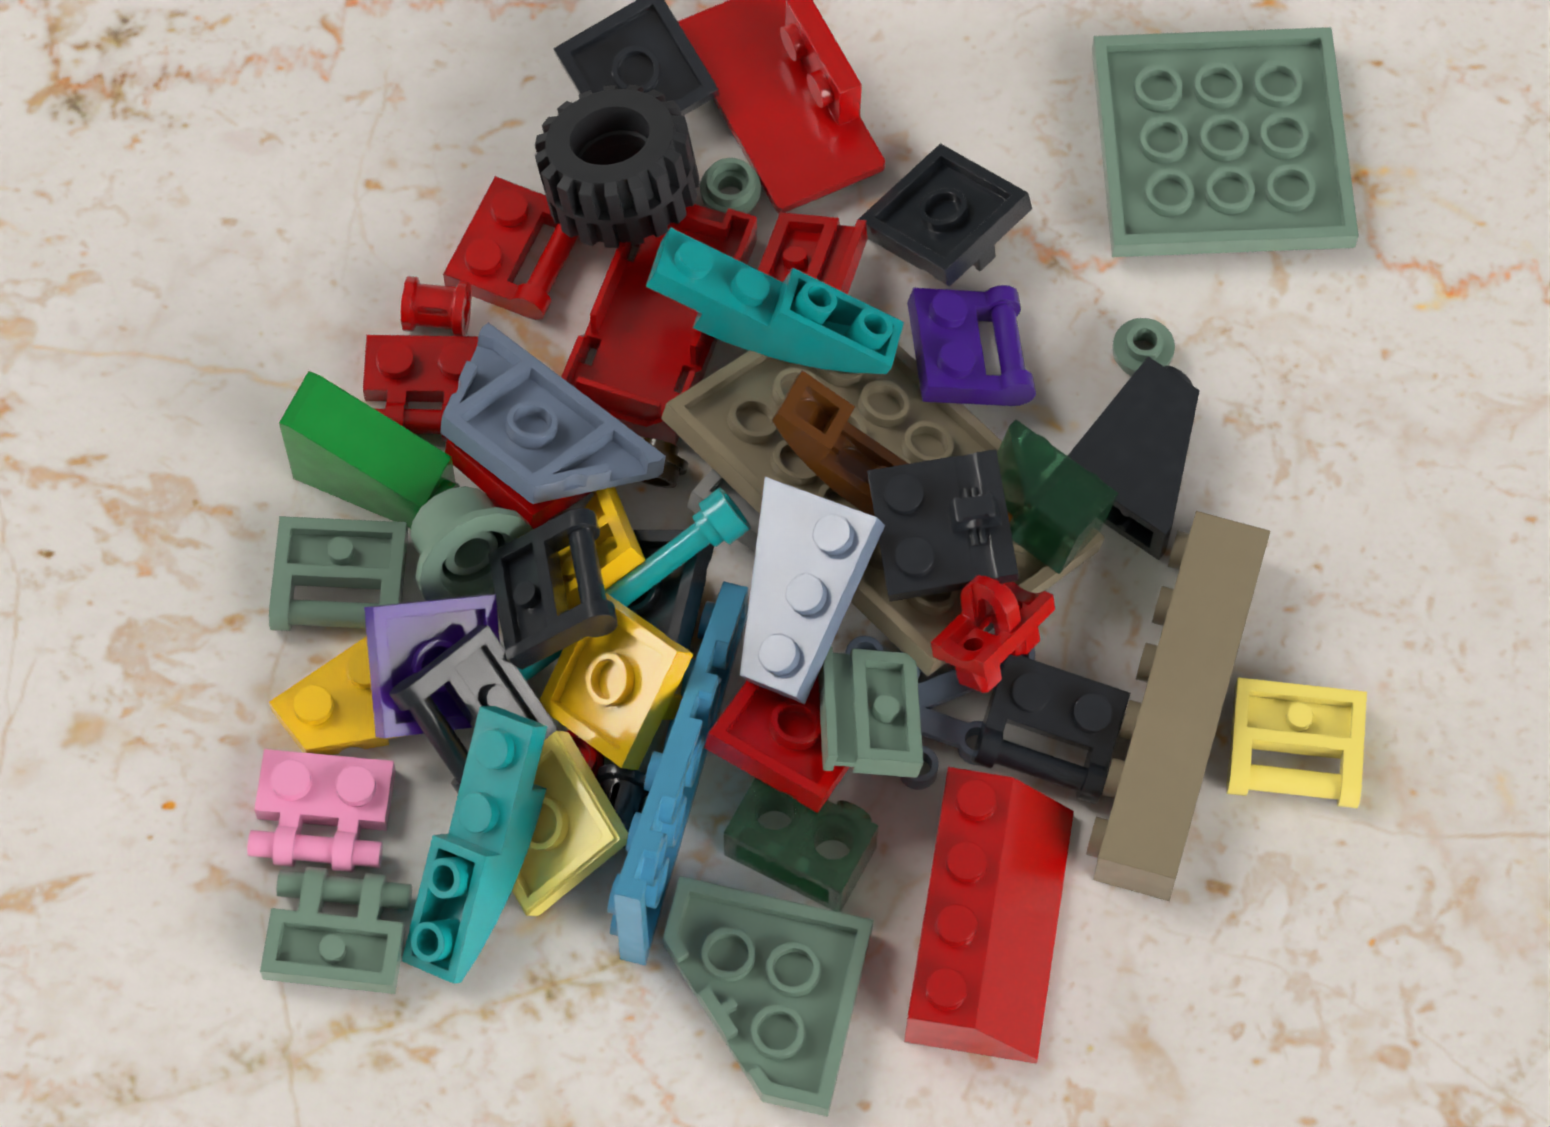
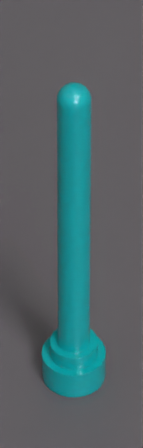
(715, 523)

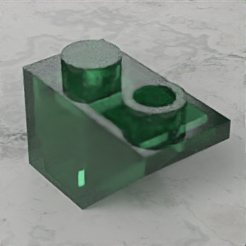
(1051, 497)

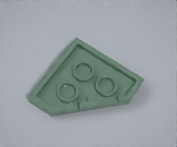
(772, 983)

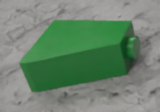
(360, 453)

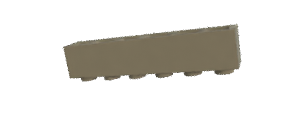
(1180, 706)

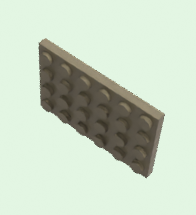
(733, 431)

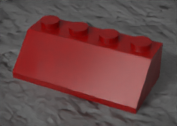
(990, 918)

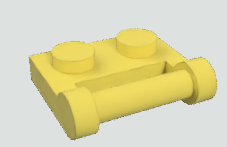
(1297, 722)

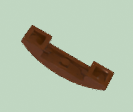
(819, 432)

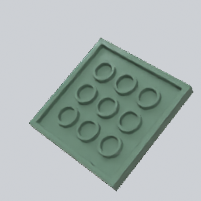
(1223, 142)

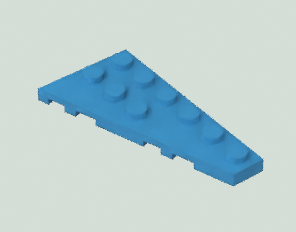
(674, 779)

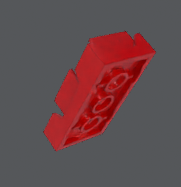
(647, 335)

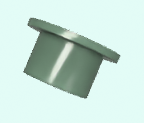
(454, 542)

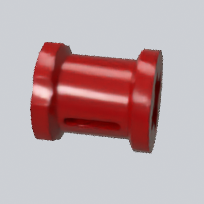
(436, 306)

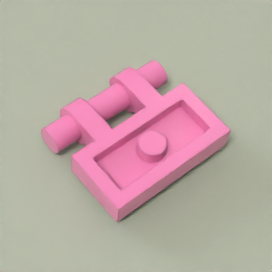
(322, 792)

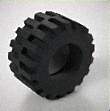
(617, 166)

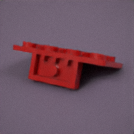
(786, 96)

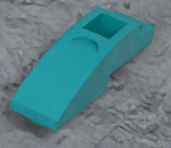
(783, 320)
(480, 857)

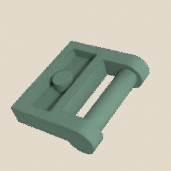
(335, 555)

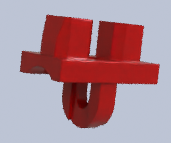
(1015, 624)

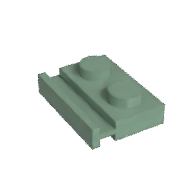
(870, 713)

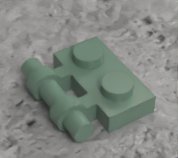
(335, 948)

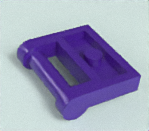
(951, 348)

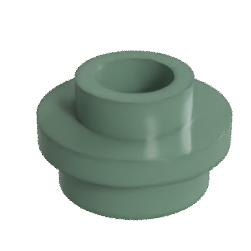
(730, 173)
(1145, 329)

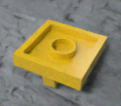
(618, 687)

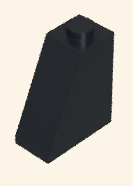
(1142, 452)

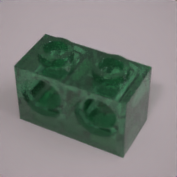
(791, 852)

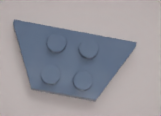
(539, 427)

